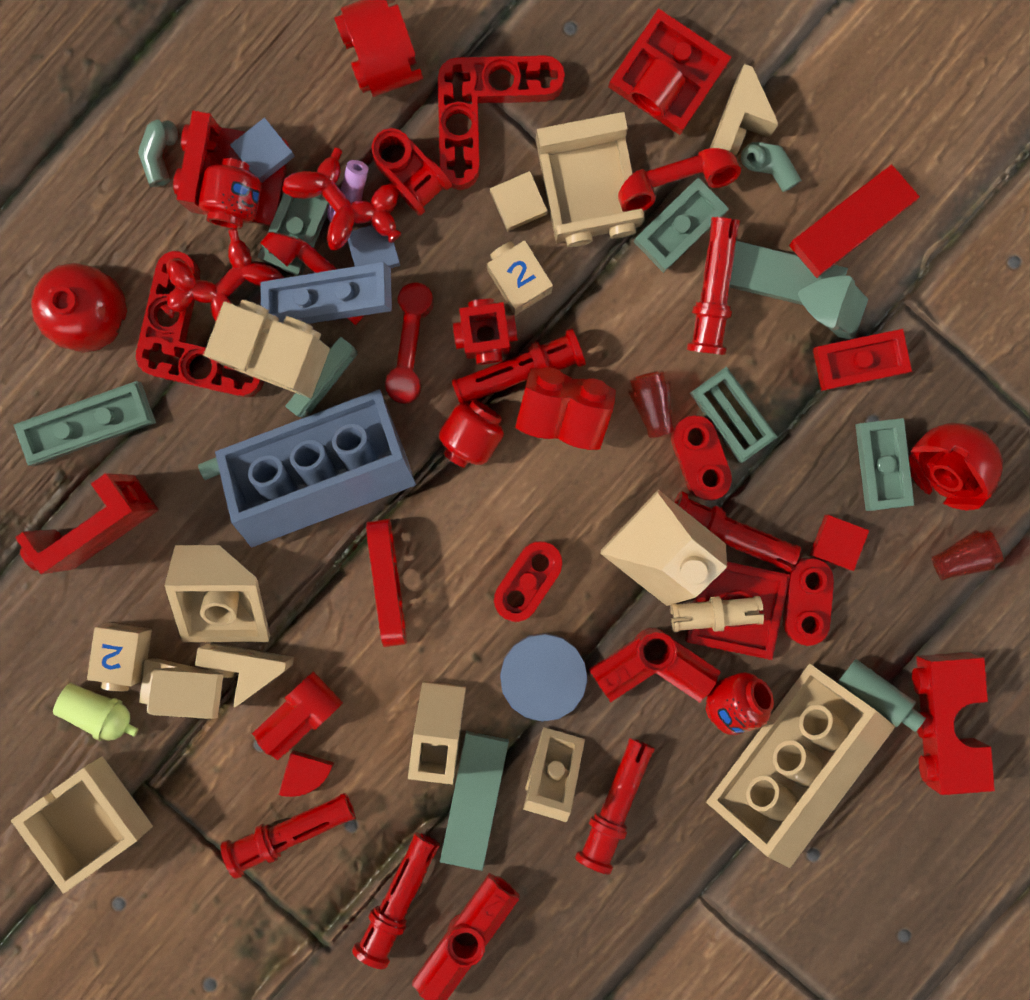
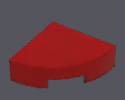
(304, 774)

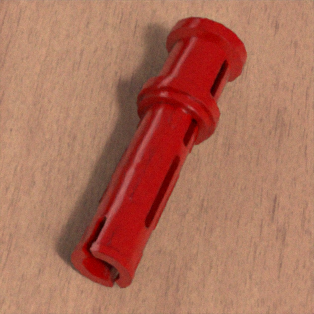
(713, 309)
(555, 354)
(741, 535)
(609, 824)
(270, 841)
(389, 918)

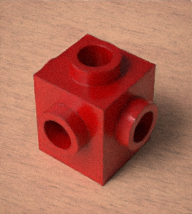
(479, 315)

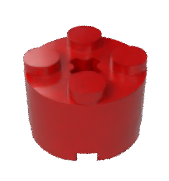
(380, 44)

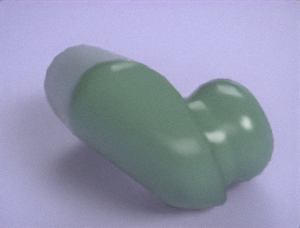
(151, 150)
(771, 160)

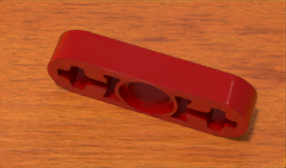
(386, 583)

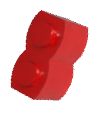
(565, 408)

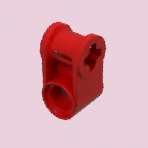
(414, 175)

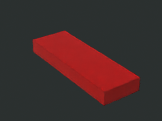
(854, 221)

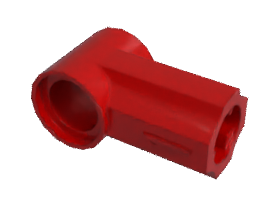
(304, 709)

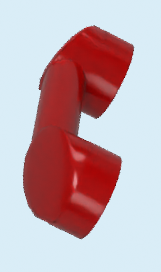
(717, 164)
(287, 248)
(416, 303)

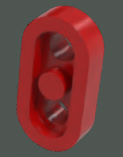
(698, 459)
(528, 581)
(806, 602)

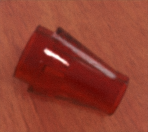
(653, 402)
(969, 555)

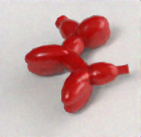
(323, 182)
(215, 294)

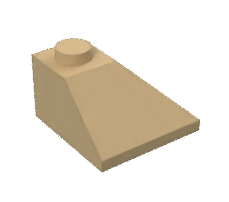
(667, 551)
(214, 597)

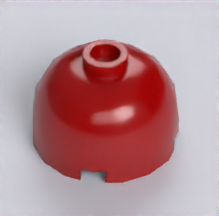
(78, 307)
(958, 464)

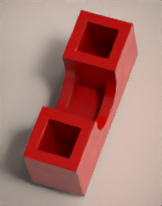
(944, 688)

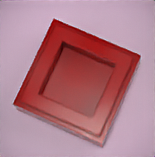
(839, 542)

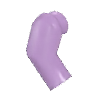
(352, 183)

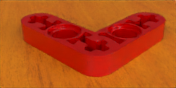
(480, 91)
(174, 337)

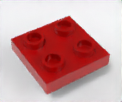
(669, 71)

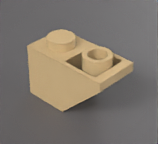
(437, 733)

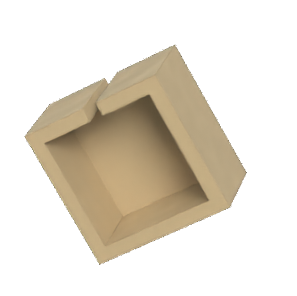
(263, 348)
(82, 824)

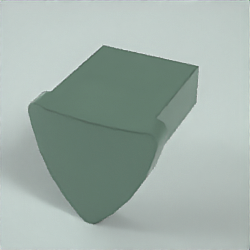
(835, 304)

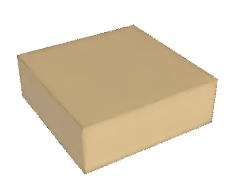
(518, 201)

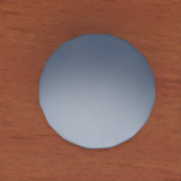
(543, 677)

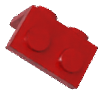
(208, 145)

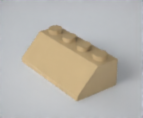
(800, 766)

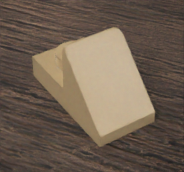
(745, 109)
(253, 666)
(180, 690)
(554, 774)

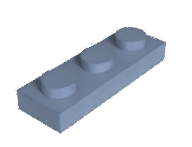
(330, 294)

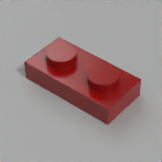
(862, 359)

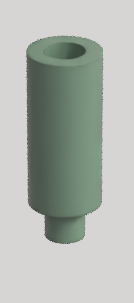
(881, 695)

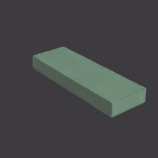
(773, 272)
(84, 423)
(474, 800)

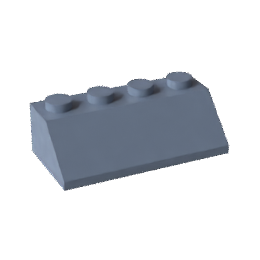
(313, 469)

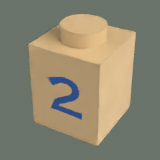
(518, 276)
(118, 655)

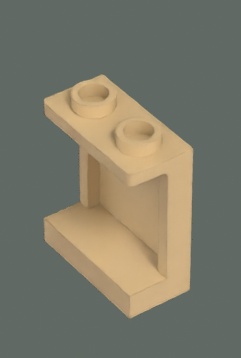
(582, 177)

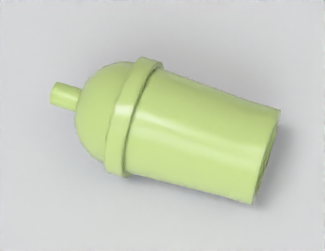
(94, 713)

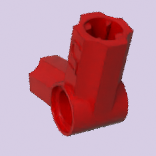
(677, 666)

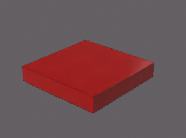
(742, 582)

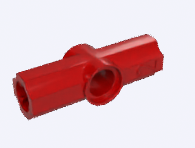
(452, 960)

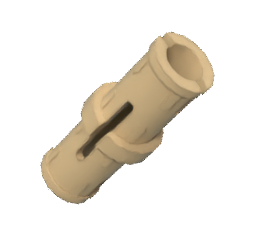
(717, 614)

